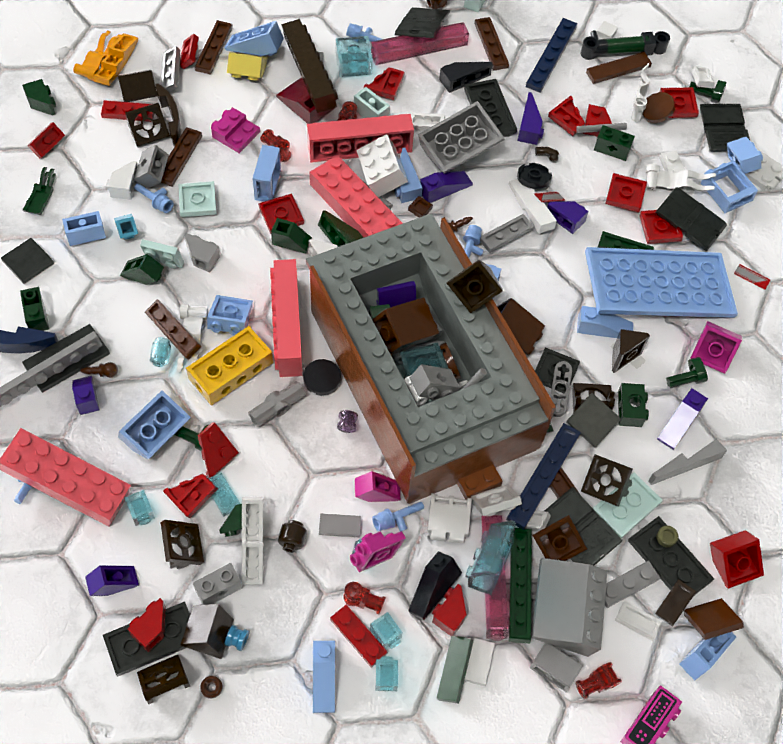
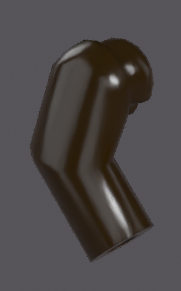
(547, 151)

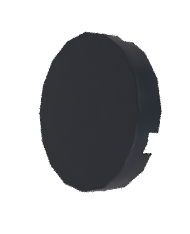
(534, 176)
(322, 377)

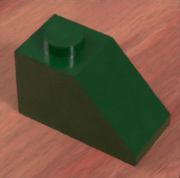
(143, 270)

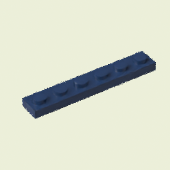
(551, 55)
(544, 475)

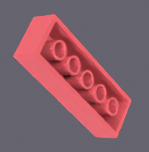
(346, 136)
(351, 198)
(286, 318)
(64, 477)

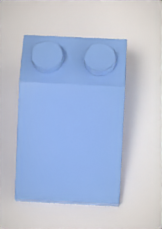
(257, 41)

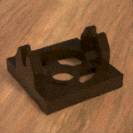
(139, 140)
(605, 390)
(594, 474)
(192, 537)
(168, 666)

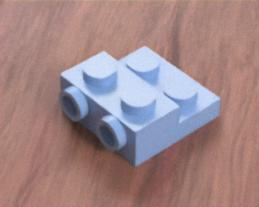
(229, 314)

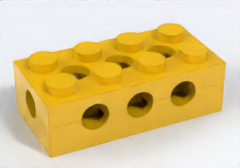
(229, 365)

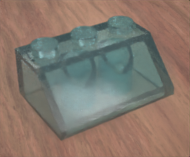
(491, 557)

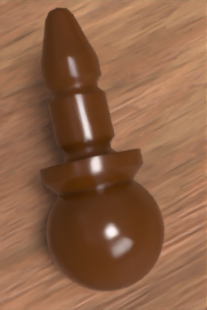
(459, 223)
(109, 370)

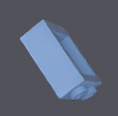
(266, 173)
(740, 180)

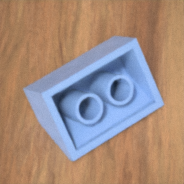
(153, 425)

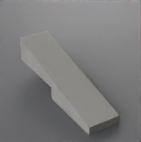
(680, 464)

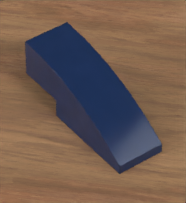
(26, 340)

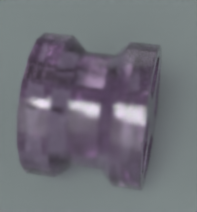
(347, 421)

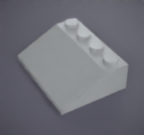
(460, 137)
(570, 606)

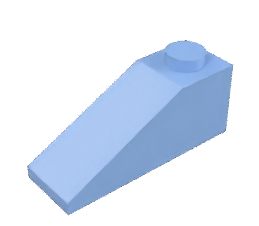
(413, 188)
(601, 324)
(705, 654)
(323, 676)

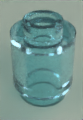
(160, 352)

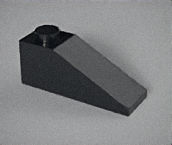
(460, 73)
(435, 582)

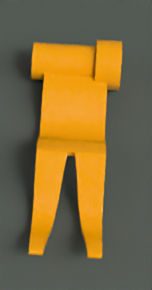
(94, 58)

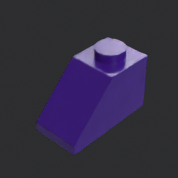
(568, 214)
(85, 395)
(110, 580)

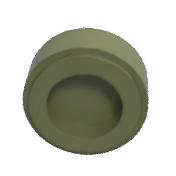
(667, 536)

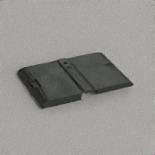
(422, 22)
(722, 125)
(692, 217)
(593, 530)

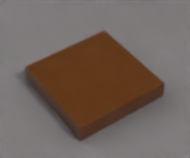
(713, 619)

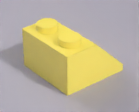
(246, 65)

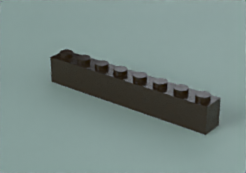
(310, 66)

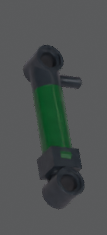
(647, 43)

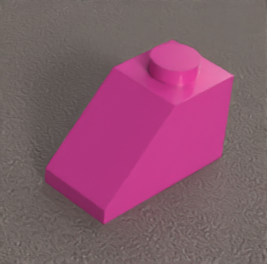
(376, 488)

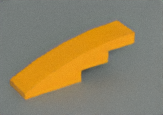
(116, 59)

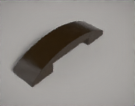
(167, 100)

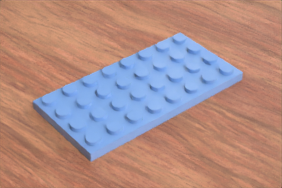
(660, 283)

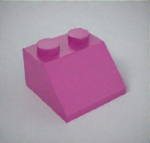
(717, 347)

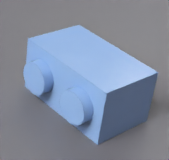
(744, 154)
(84, 228)

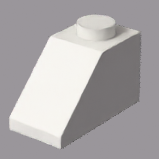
(122, 181)

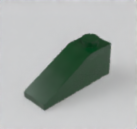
(337, 230)

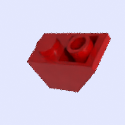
(452, 612)
(150, 626)

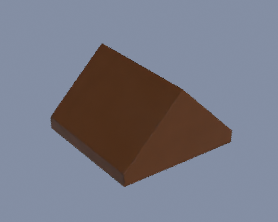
(560, 540)

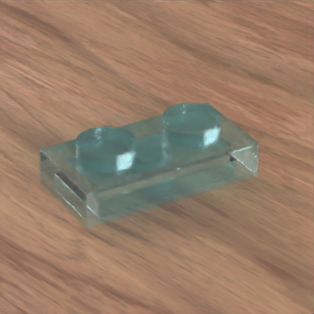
(224, 496)

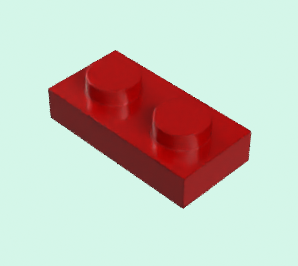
(188, 51)
(46, 140)

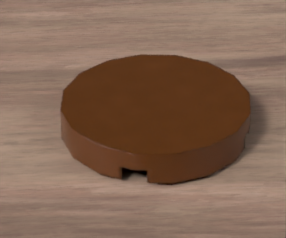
(659, 107)
(449, 360)

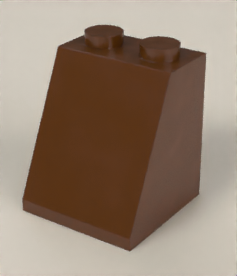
(522, 324)
(406, 325)

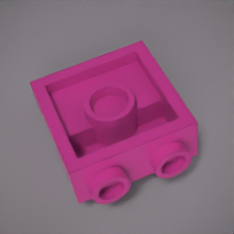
(234, 130)
(376, 549)

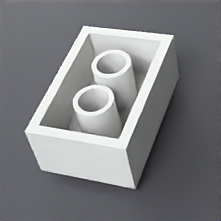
(382, 166)

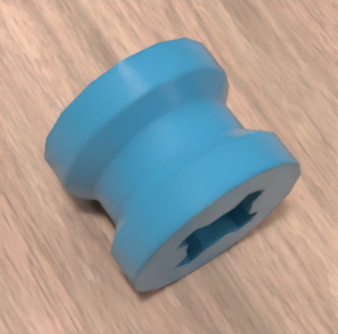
(237, 637)

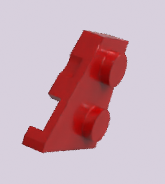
(216, 449)

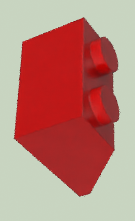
(737, 558)

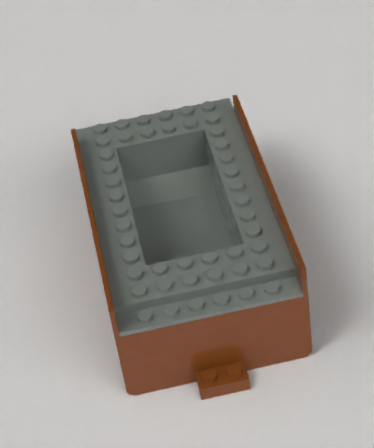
(458, 435)

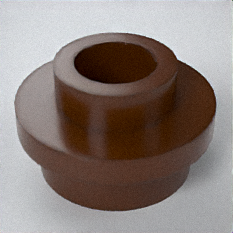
(208, 681)

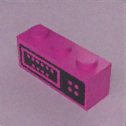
(653, 718)

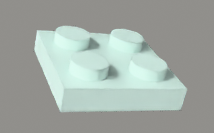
(197, 199)
(163, 253)

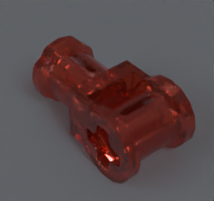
(348, 111)
(277, 141)
(363, 597)
(599, 680)

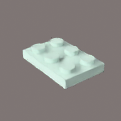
(632, 508)

